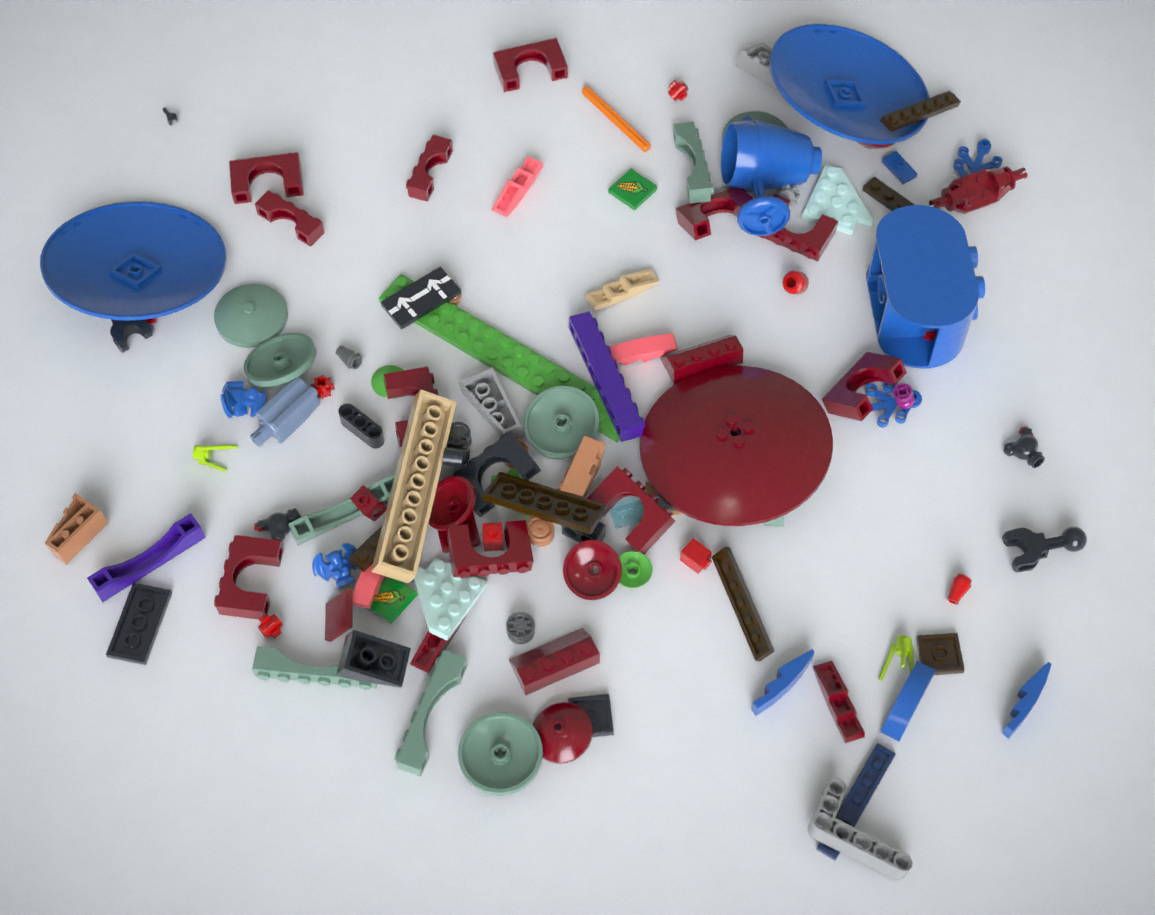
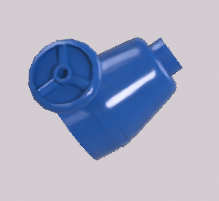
(764, 158)

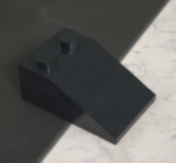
(373, 660)

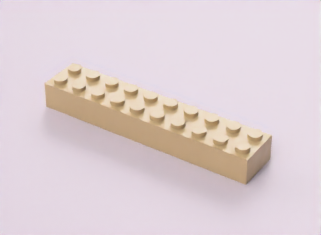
(414, 487)

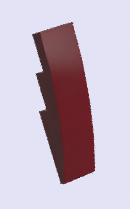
(430, 649)
(838, 701)

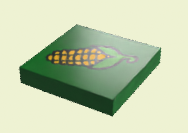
(632, 189)
(392, 599)

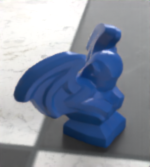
(236, 398)
(337, 568)

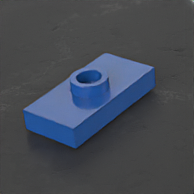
(899, 167)

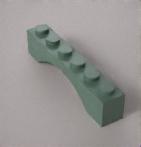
(698, 183)
(334, 516)
(272, 663)
(447, 675)

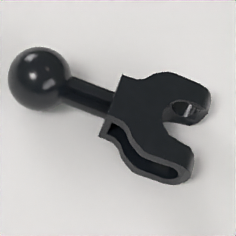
(123, 329)
(1037, 546)

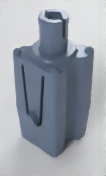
(285, 412)

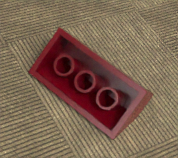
(705, 356)
(555, 661)

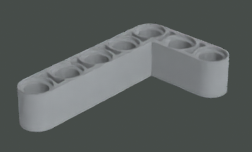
(851, 835)

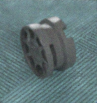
(459, 435)
(520, 628)

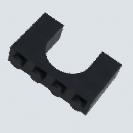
(505, 450)

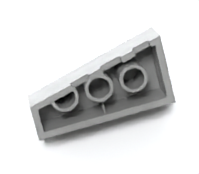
(756, 63)
(492, 402)

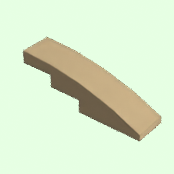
(627, 287)

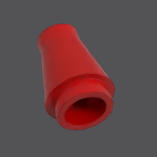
(958, 588)

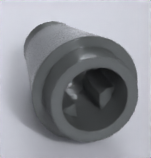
(349, 357)

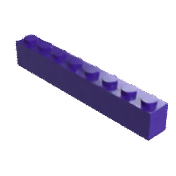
(606, 376)

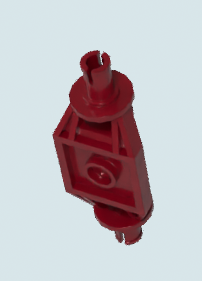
(978, 189)

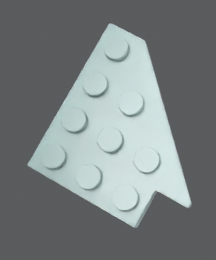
(836, 199)
(445, 597)

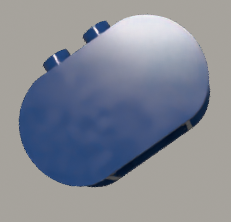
(922, 284)

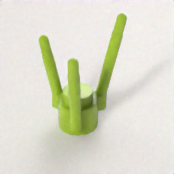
(204, 452)
(902, 648)

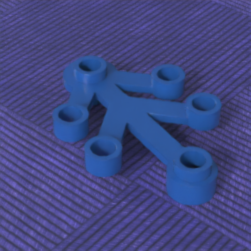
(983, 148)
(889, 404)

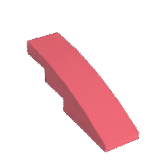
(518, 187)
(643, 349)
(366, 588)

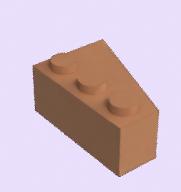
(583, 467)
(76, 529)

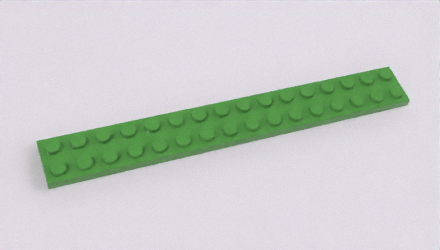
(501, 352)

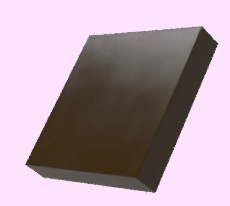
(941, 653)

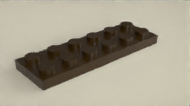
(544, 502)

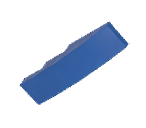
(786, 679)
(1029, 695)

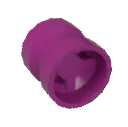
(904, 396)

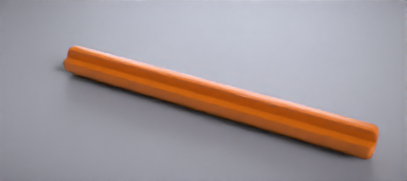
(614, 117)

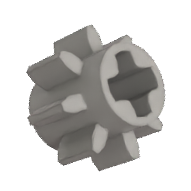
(791, 193)

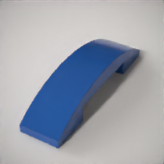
(907, 701)

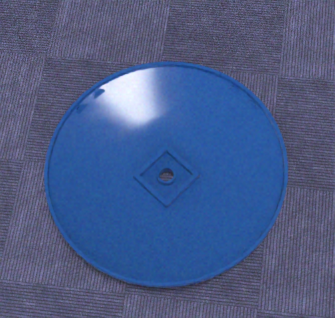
(845, 81)
(133, 260)

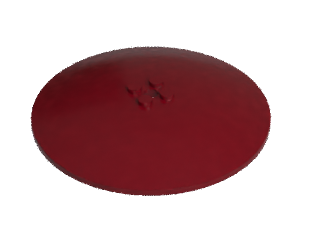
(744, 477)

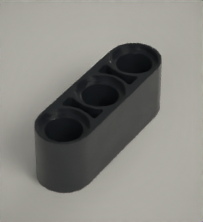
(365, 432)
(456, 456)

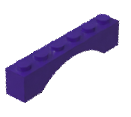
(117, 577)

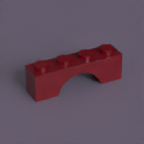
(436, 152)
(273, 208)

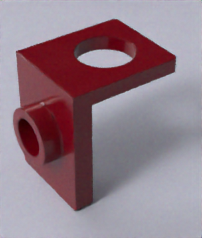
(367, 503)

